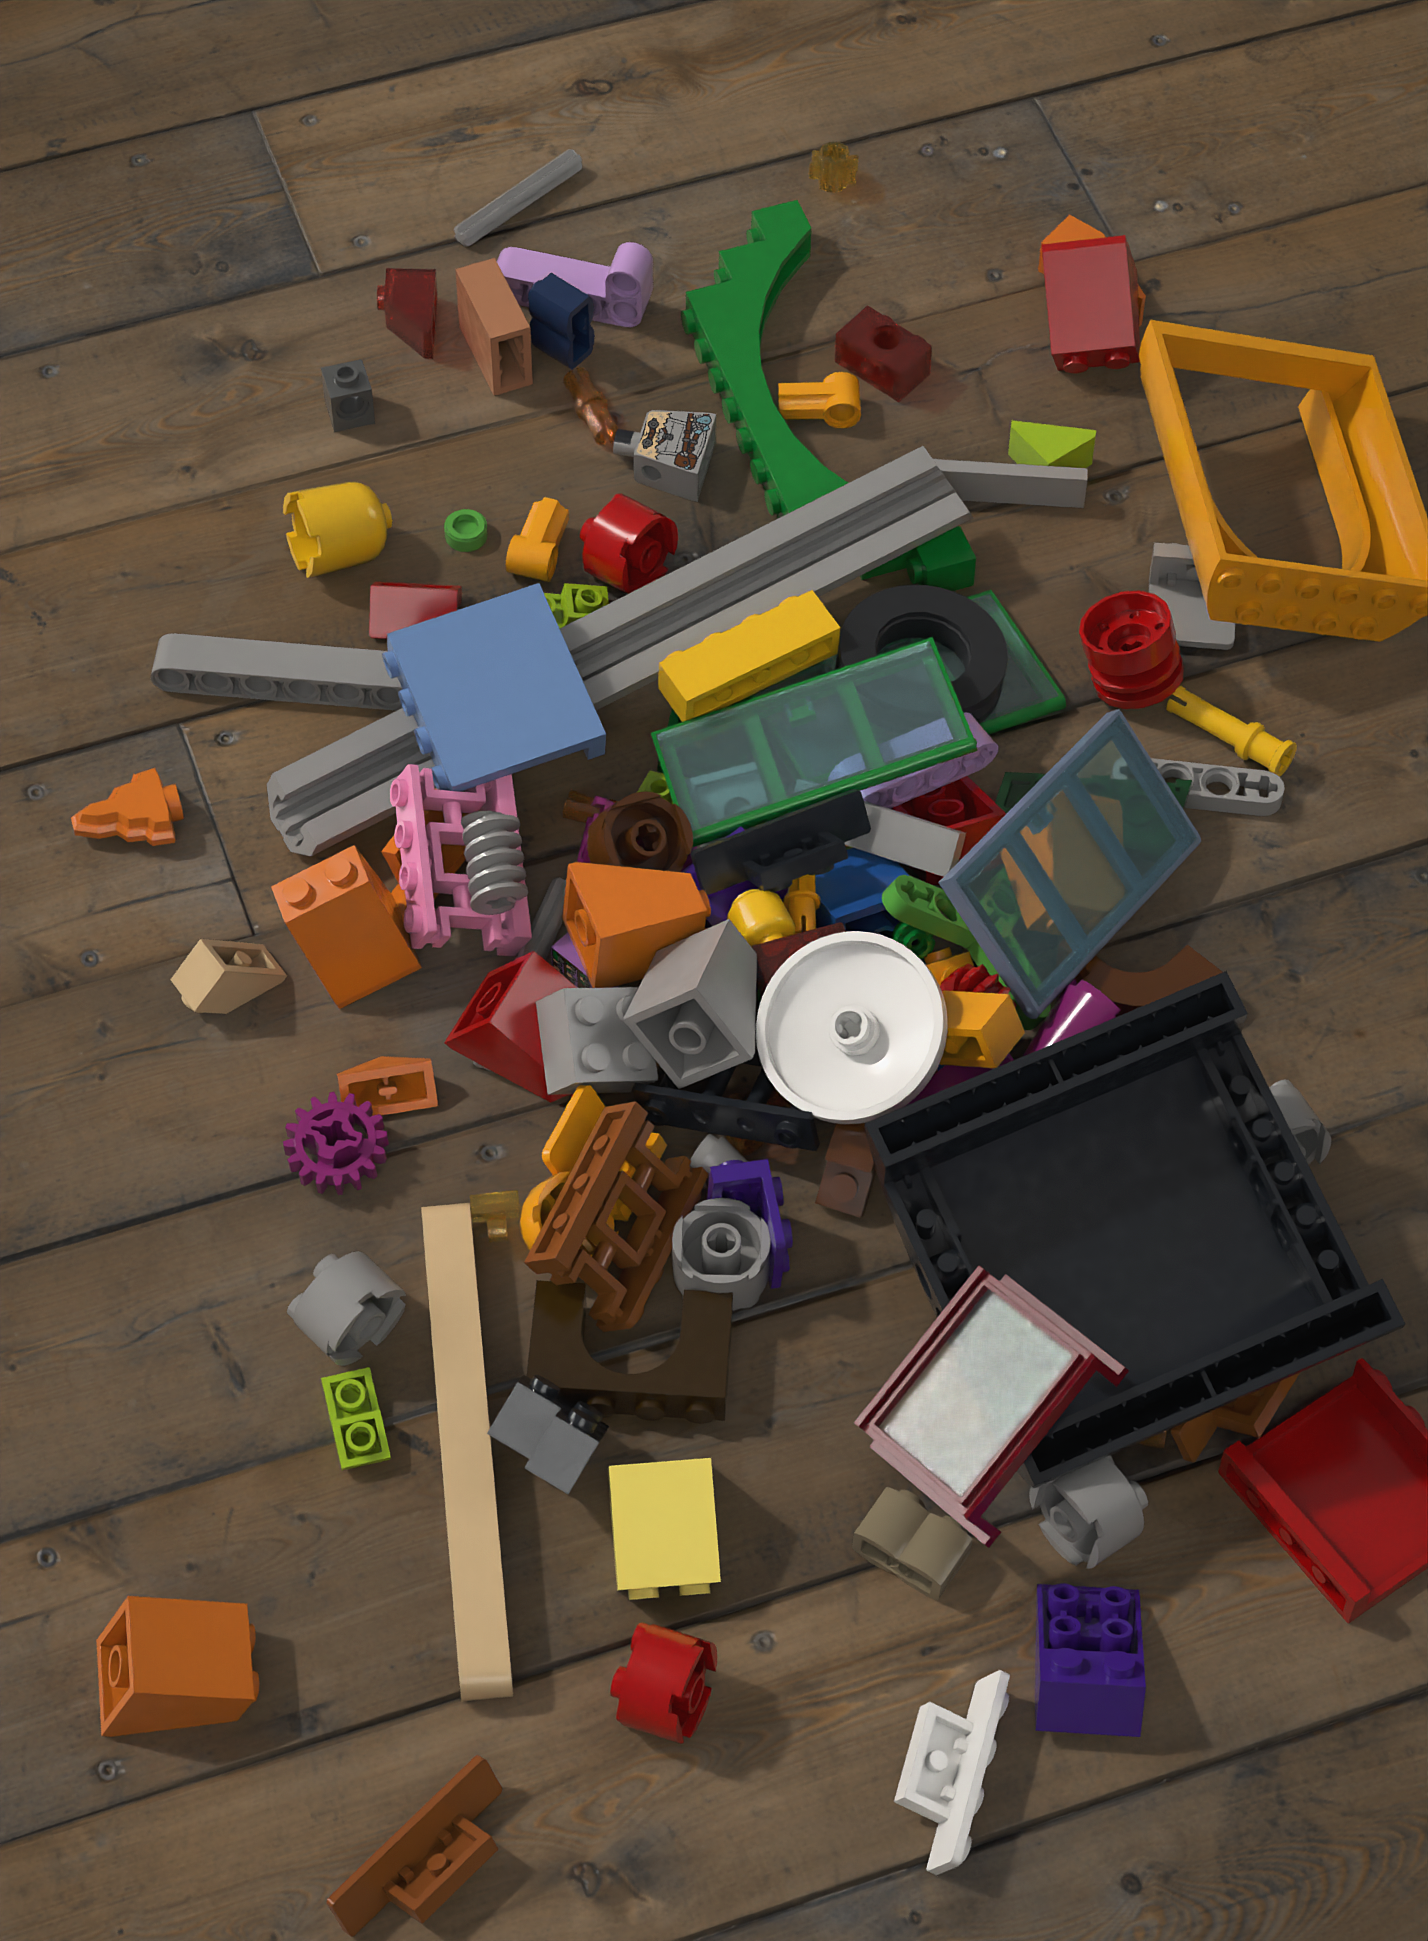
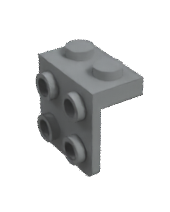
(1177, 583)

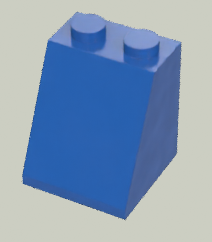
(854, 893)

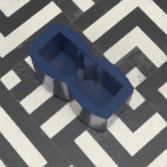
(561, 320)

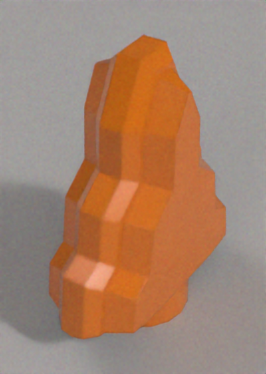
(133, 812)

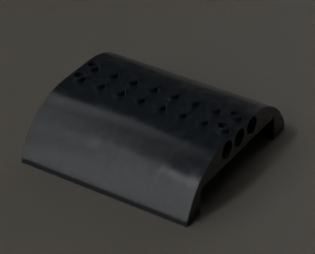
(1146, 1205)

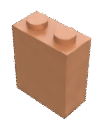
(494, 326)

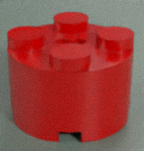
(627, 544)
(664, 1682)

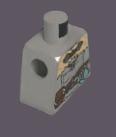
(671, 450)

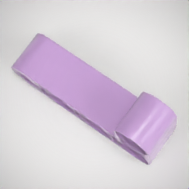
(617, 291)
(926, 780)

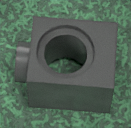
(348, 395)

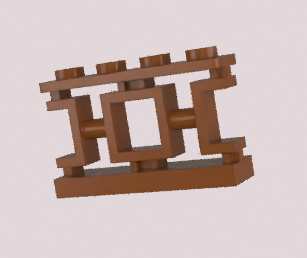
(587, 1203)

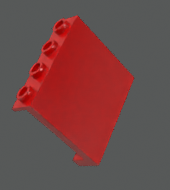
(1343, 1490)

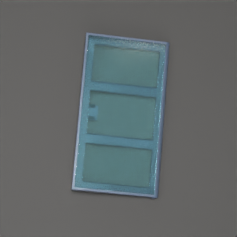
(1071, 863)

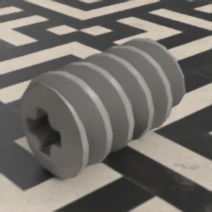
(493, 861)

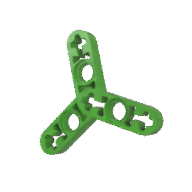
(919, 906)

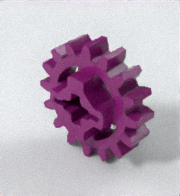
(340, 1149)

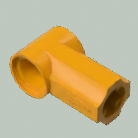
(832, 400)
(536, 548)

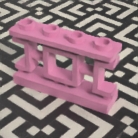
(423, 863)

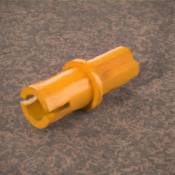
(802, 903)

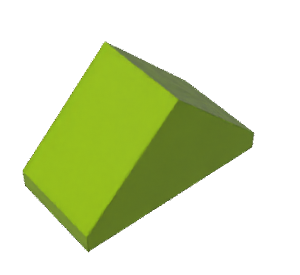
(1051, 445)

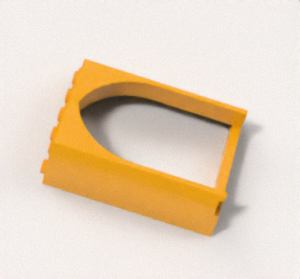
(1360, 468)

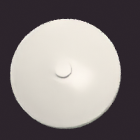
(851, 1027)

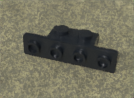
(785, 847)

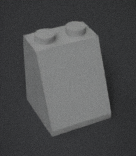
(698, 1005)

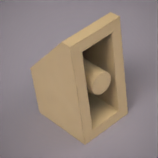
(225, 975)

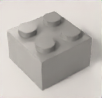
(590, 1042)

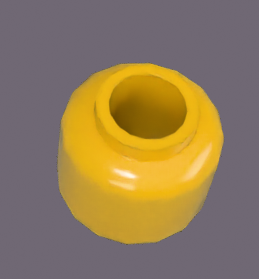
(761, 916)

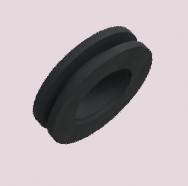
(939, 614)

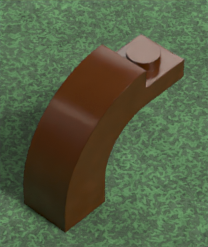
(1135, 990)
(848, 1171)

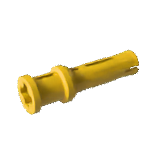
(1248, 739)

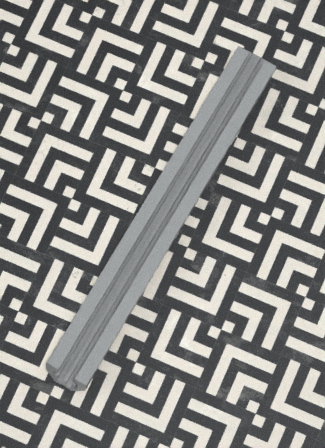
(623, 642)

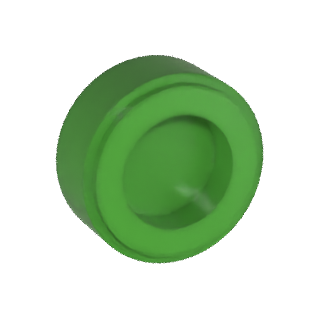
(465, 530)

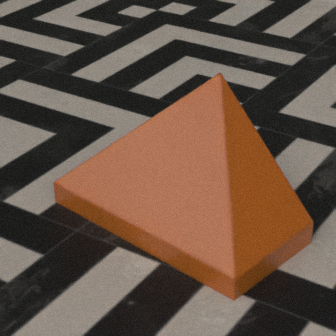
(391, 1084)

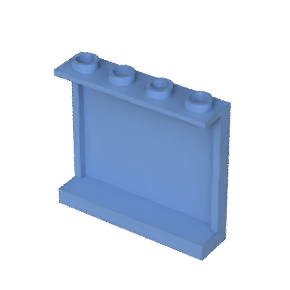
(493, 690)

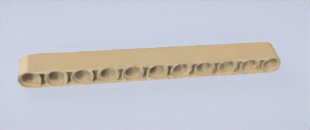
(466, 1455)

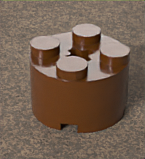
(646, 818)

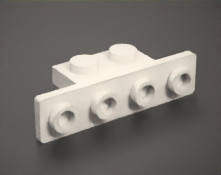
(948, 1768)

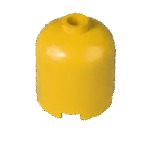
(336, 527)

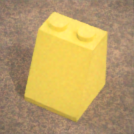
(664, 1527)

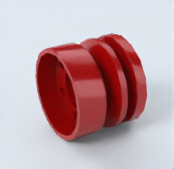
(1132, 649)

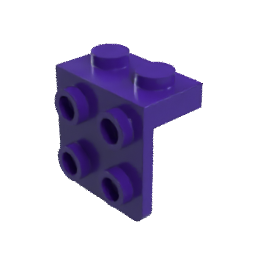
(757, 1188)

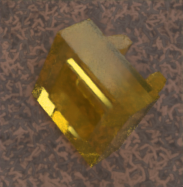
(495, 1209)

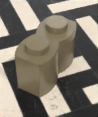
(912, 1542)

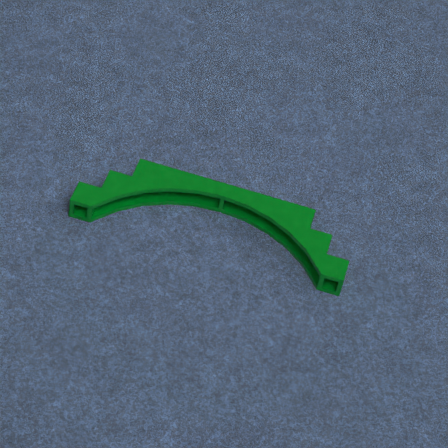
(728, 337)

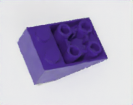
(1089, 1660)

